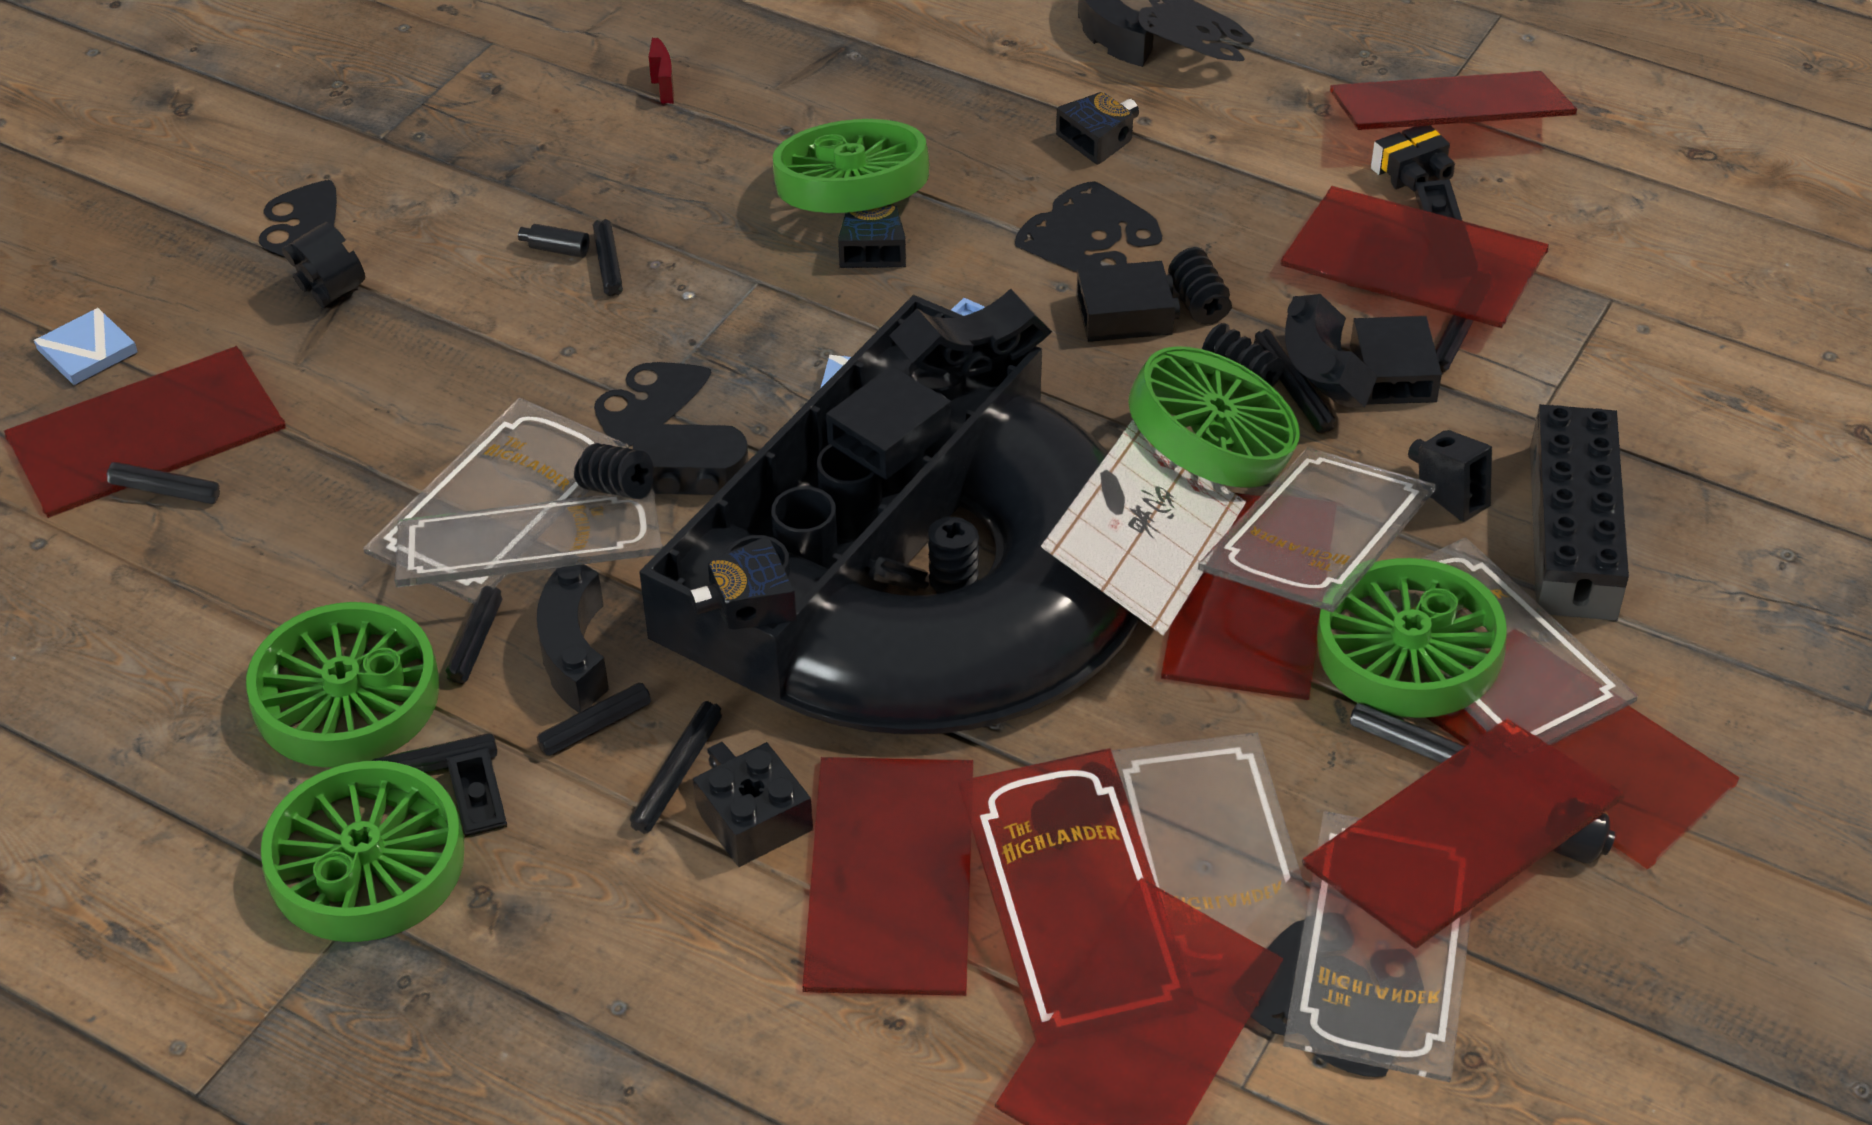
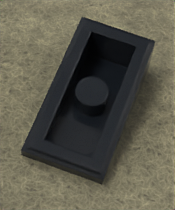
(476, 792)

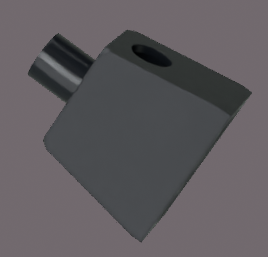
(1459, 469)

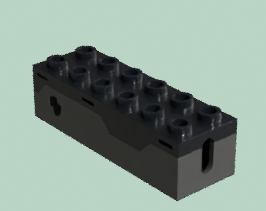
(1578, 512)

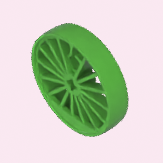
(851, 165)
(1225, 409)
(1419, 636)
(342, 684)
(363, 851)

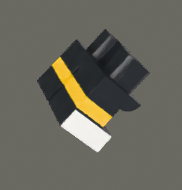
(1413, 156)

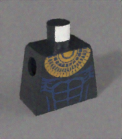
(1096, 125)
(872, 239)
(747, 588)

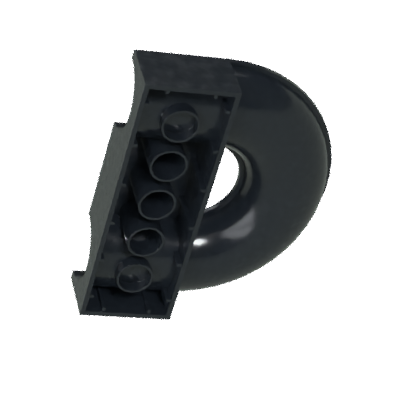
(883, 656)

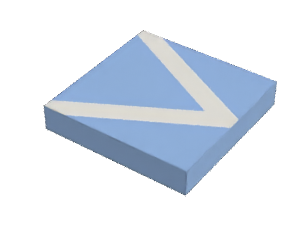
(85, 346)

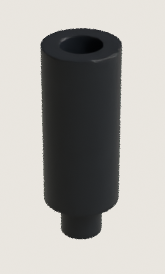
(555, 240)

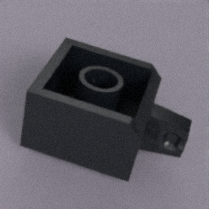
(751, 802)

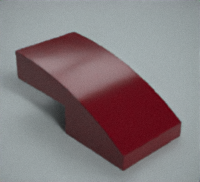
(661, 70)

